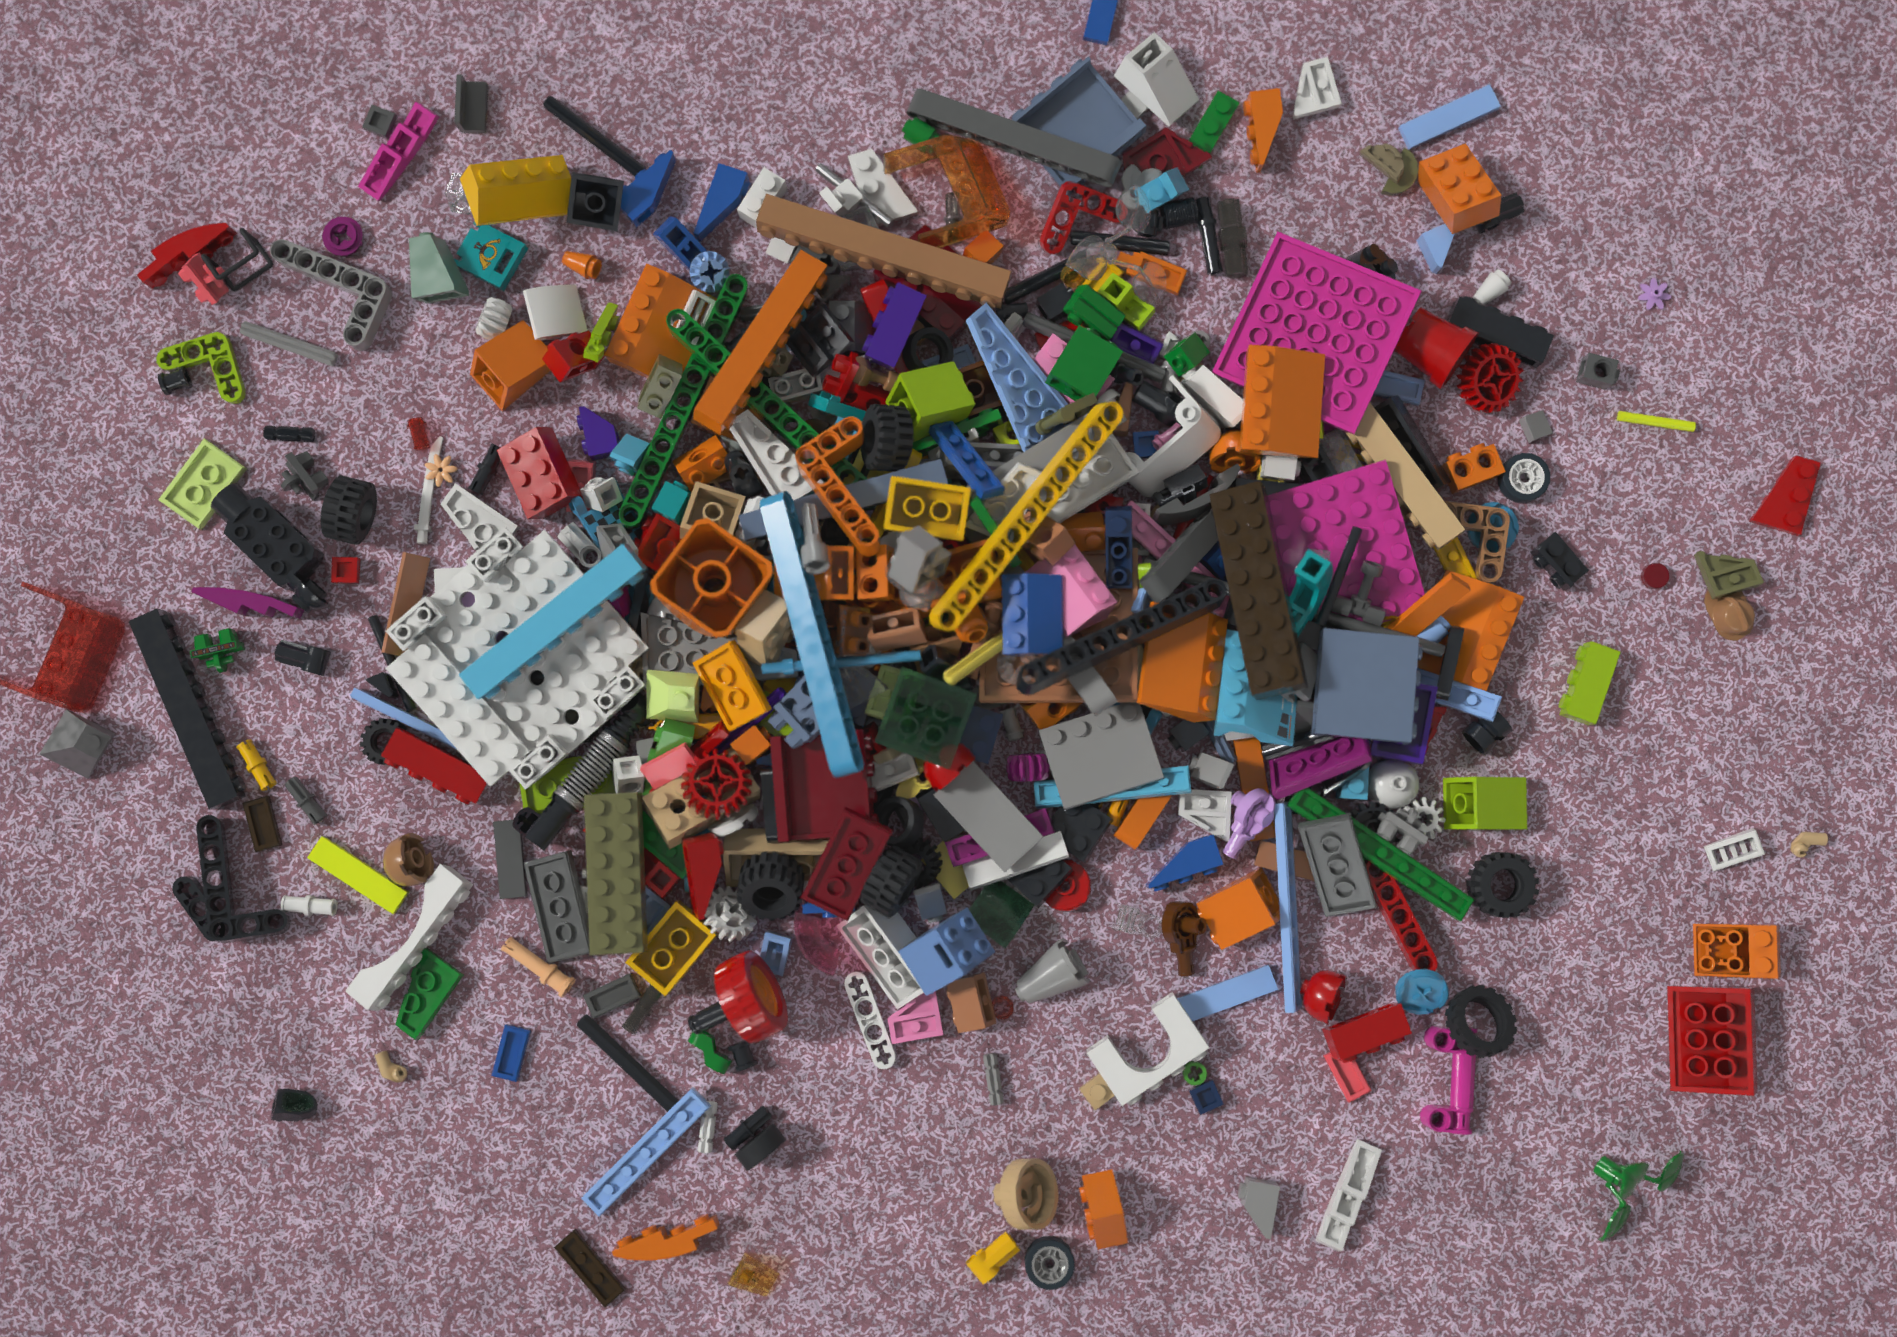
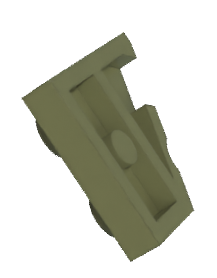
(1727, 574)

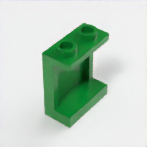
(1083, 364)

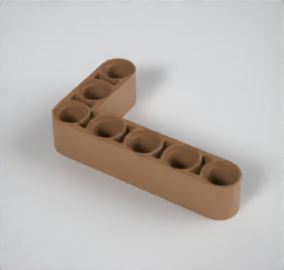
(1487, 531)

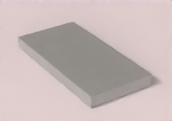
(988, 816)

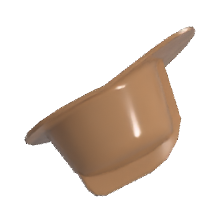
(1730, 615)

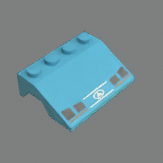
(1237, 711)

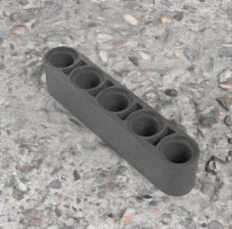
(1181, 557)

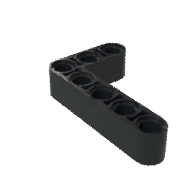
(224, 890)

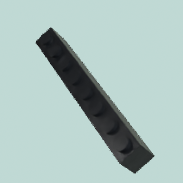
(187, 708)

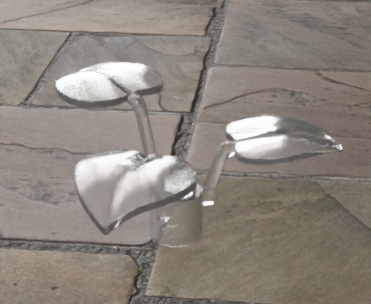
(1092, 254)

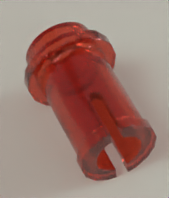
(418, 433)

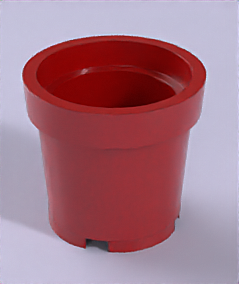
(1435, 346)

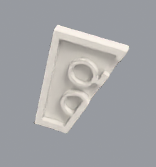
(880, 187)
(1015, 484)
(474, 517)

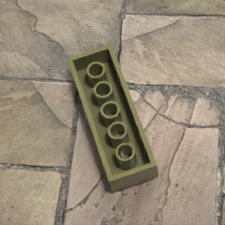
(615, 873)

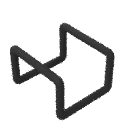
(256, 247)

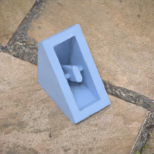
(1435, 246)
(776, 951)

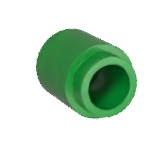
(918, 131)

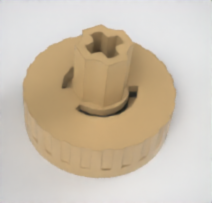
(1026, 1184)

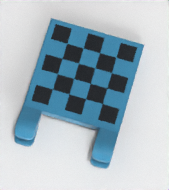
(595, 518)

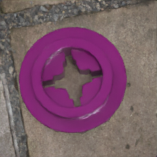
(339, 226)

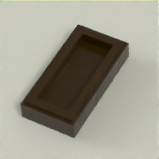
(262, 824)

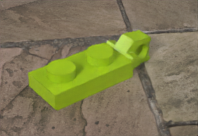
(602, 333)

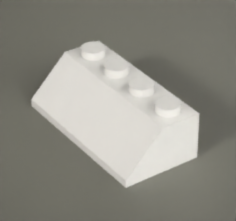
(877, 945)

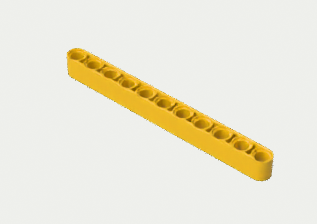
(1015, 519)

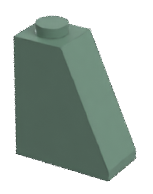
(434, 270)

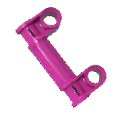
(1456, 1116)

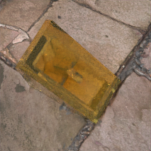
(753, 1276)

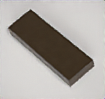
(590, 1268)

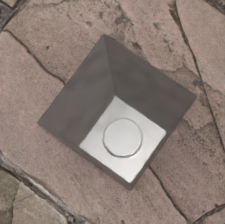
(77, 743)

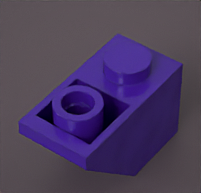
(599, 434)

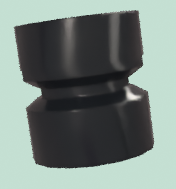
(1485, 733)

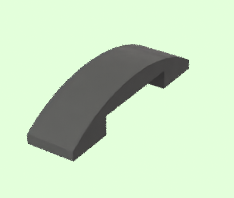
(1177, 513)

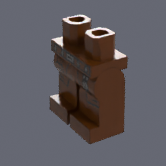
(851, 625)

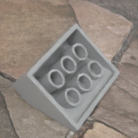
(1101, 754)

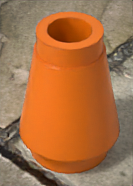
(583, 264)

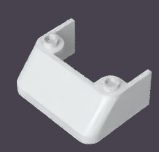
(1182, 450)

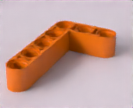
(834, 488)

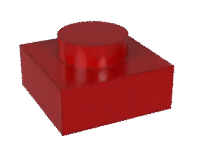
(345, 570)

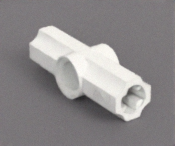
(579, 544)

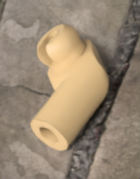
(1805, 840)
(390, 1070)

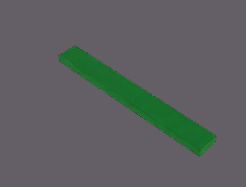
(1389, 858)

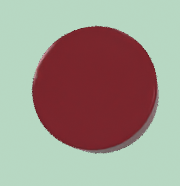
(1655, 576)

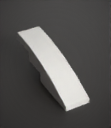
(1348, 1195)

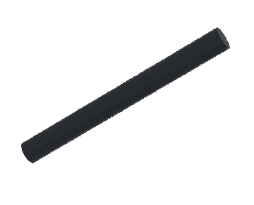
(1338, 576)
(379, 635)

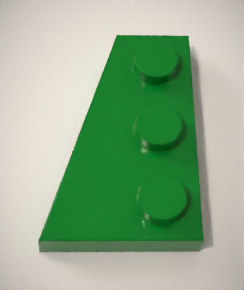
(428, 991)

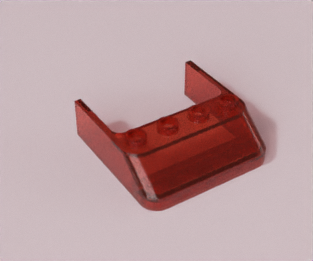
(77, 656)

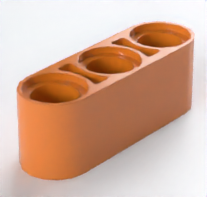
(1140, 819)

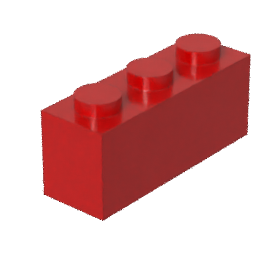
(1367, 1032)

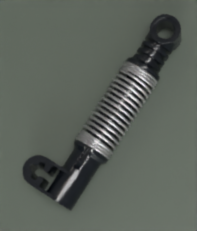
(569, 798)

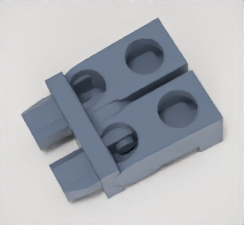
(799, 713)

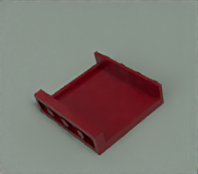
(810, 796)

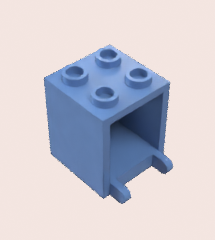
(946, 951)

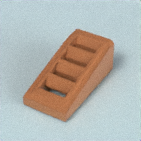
(1125, 402)

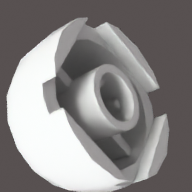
(1392, 783)

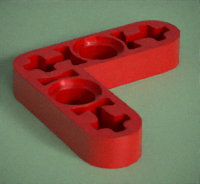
(1071, 206)

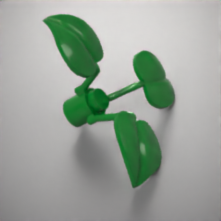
(1628, 1178)

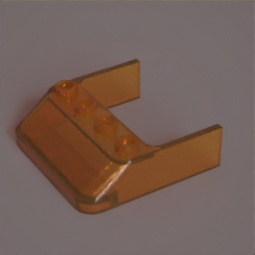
(970, 180)

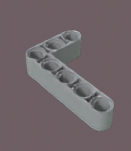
(341, 280)

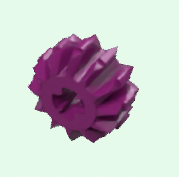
(1027, 767)

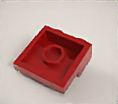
(657, 540)

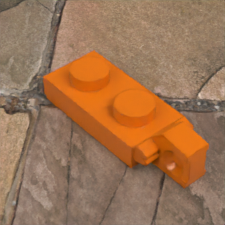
(1174, 274)

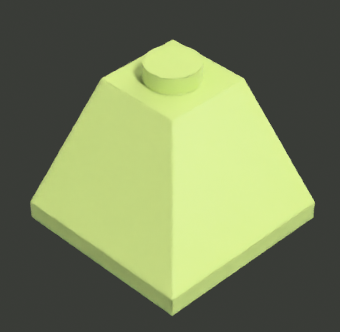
(672, 696)

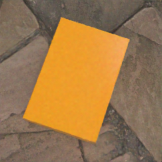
(732, 685)

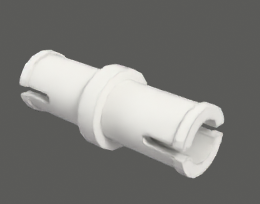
(309, 905)

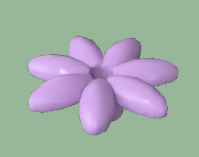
(1654, 294)

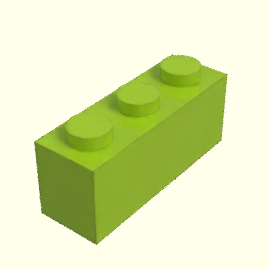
(1588, 683)

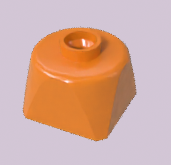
(707, 554)

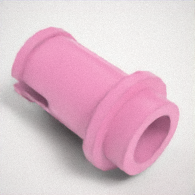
(1161, 439)

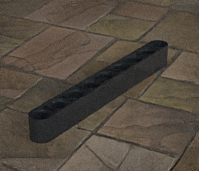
(1113, 644)

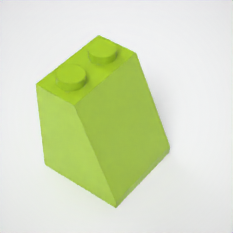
(932, 396)
(1485, 803)

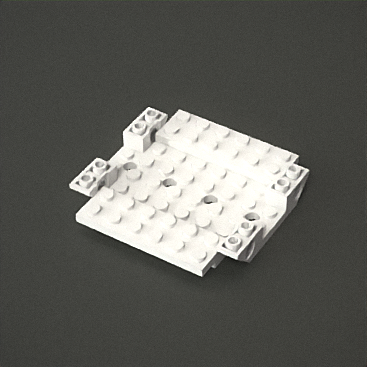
(524, 723)

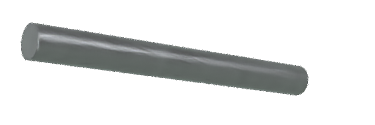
(836, 181)

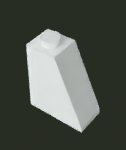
(1214, 396)

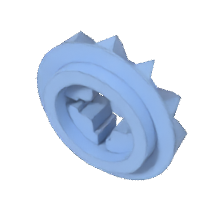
(700, 264)

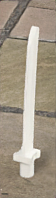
(426, 500)

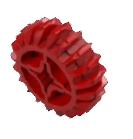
(1483, 368)
(706, 784)

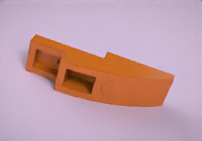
(657, 1244)

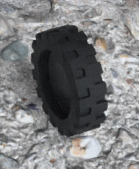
(1497, 1007)

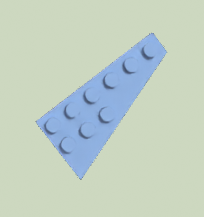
(1015, 377)

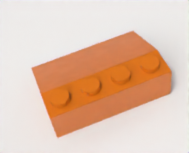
(643, 326)
(1282, 402)
(1487, 620)
(1185, 669)

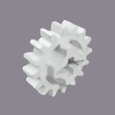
(727, 916)

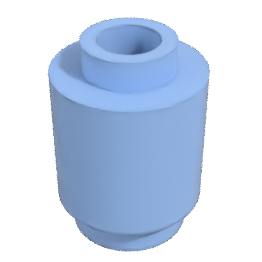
(1436, 631)

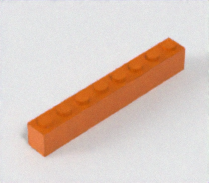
(760, 342)

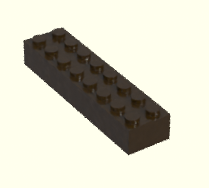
(1258, 591)

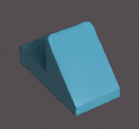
(1165, 188)

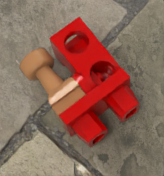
(854, 382)

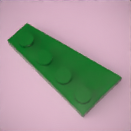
(983, 423)

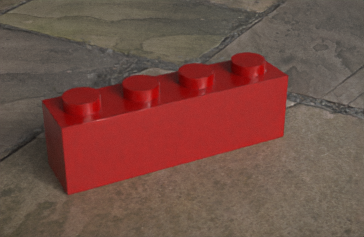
(434, 764)

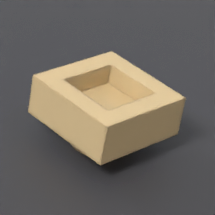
(1096, 1091)

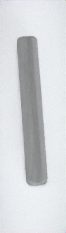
(288, 343)

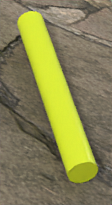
(1656, 421)

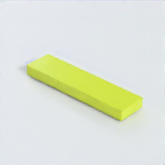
(358, 875)

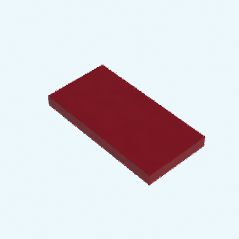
(846, 863)

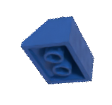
(1032, 614)

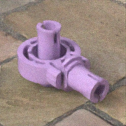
(1249, 818)

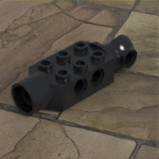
(272, 544)

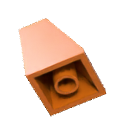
(509, 364)
(1240, 909)

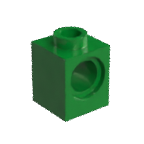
(1186, 354)

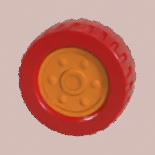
(747, 999)

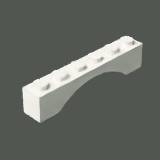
(441, 897)

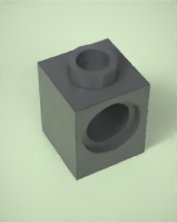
(1587, 373)

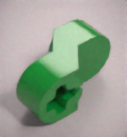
(712, 1057)

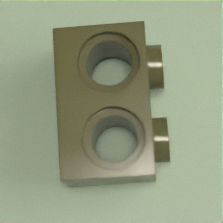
(660, 386)

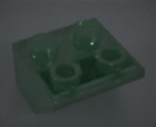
(1000, 912)

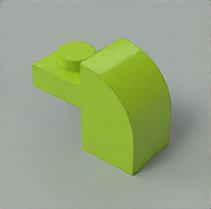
(1123, 297)

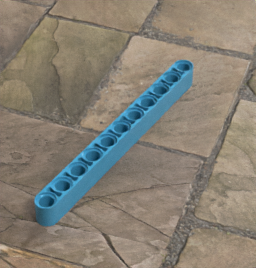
(811, 636)

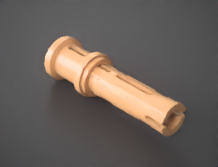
(548, 973)

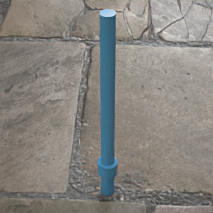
(789, 666)

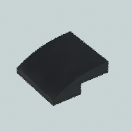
(818, 340)

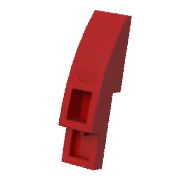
(180, 248)

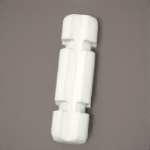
(707, 1129)

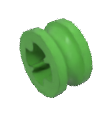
(1202, 1075)

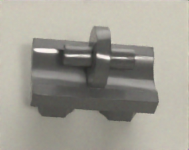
(298, 466)

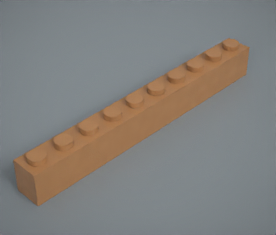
(882, 251)

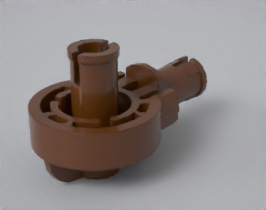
(1181, 933)

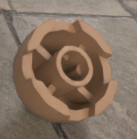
(406, 860)

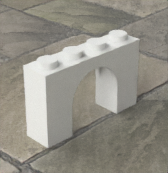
(1130, 1081)

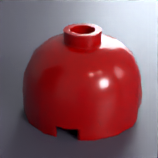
(940, 777)
(1323, 994)

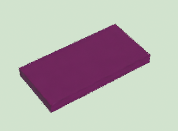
(1316, 764)

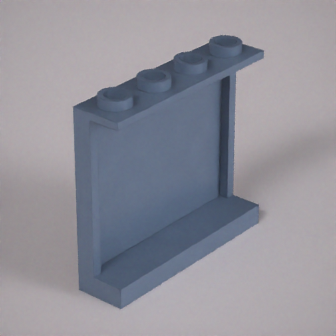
(1084, 112)
(1366, 685)

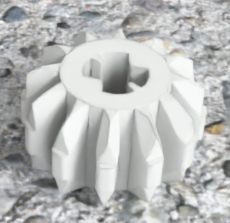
(493, 318)
(1432, 816)

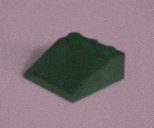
(925, 718)

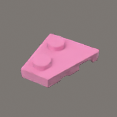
(916, 1020)

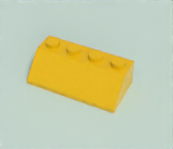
(517, 189)

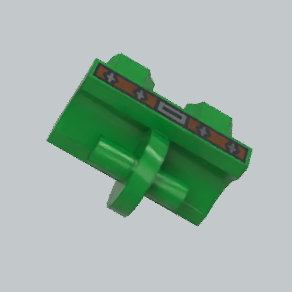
(228, 644)

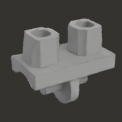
(1391, 824)

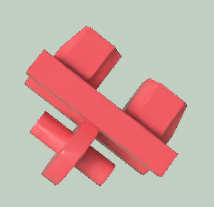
(208, 286)

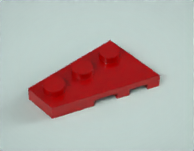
(1789, 498)

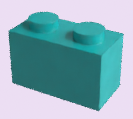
(672, 501)

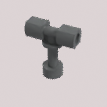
(1359, 603)

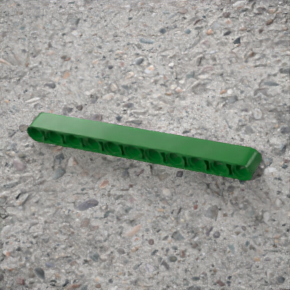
(759, 403)
(680, 413)

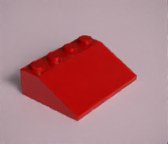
(1712, 1039)

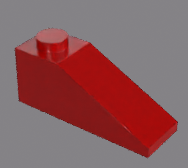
(702, 865)

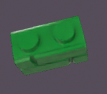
(1093, 312)

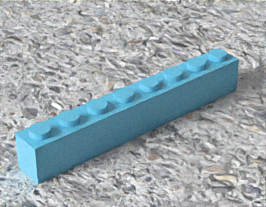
(553, 621)

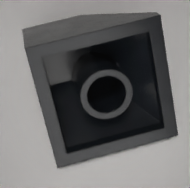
(595, 201)

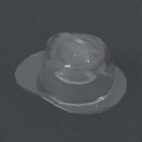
(921, 598)

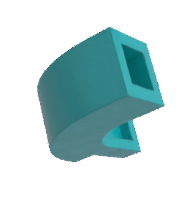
(1311, 586)

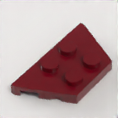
(1165, 152)

